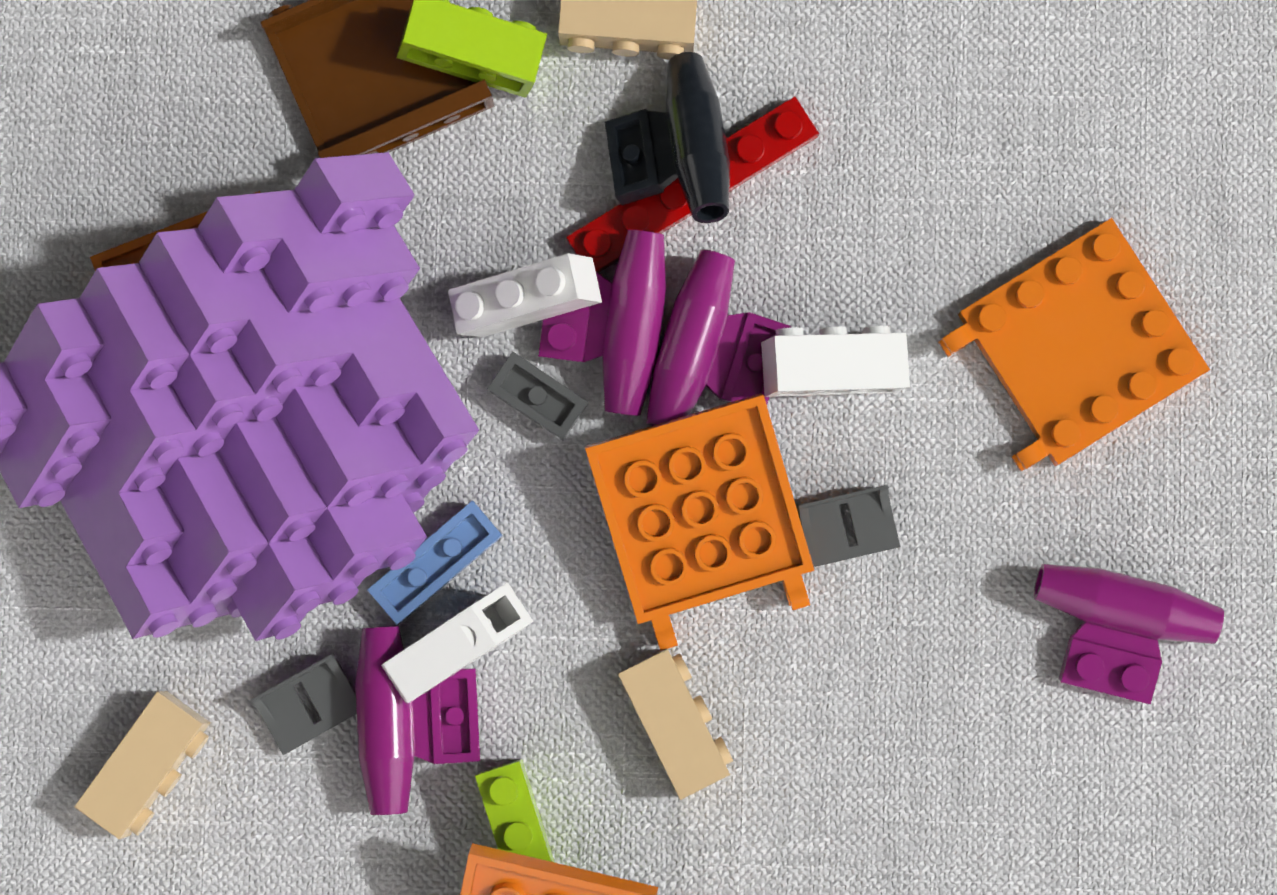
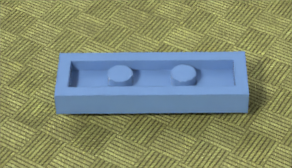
(436, 563)

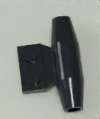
(682, 143)

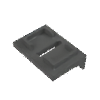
(871, 522)
(287, 714)

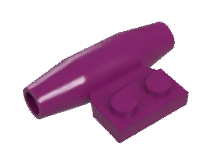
(621, 328)
(707, 344)
(1121, 628)
(433, 727)

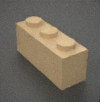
(628, 26)
(676, 723)
(144, 766)

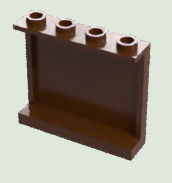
(352, 84)

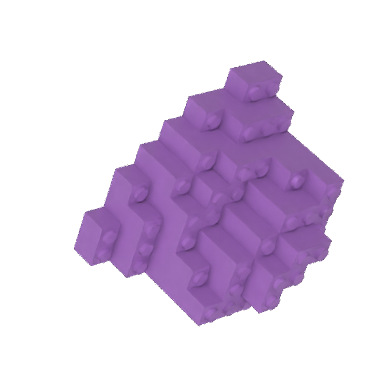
(240, 407)

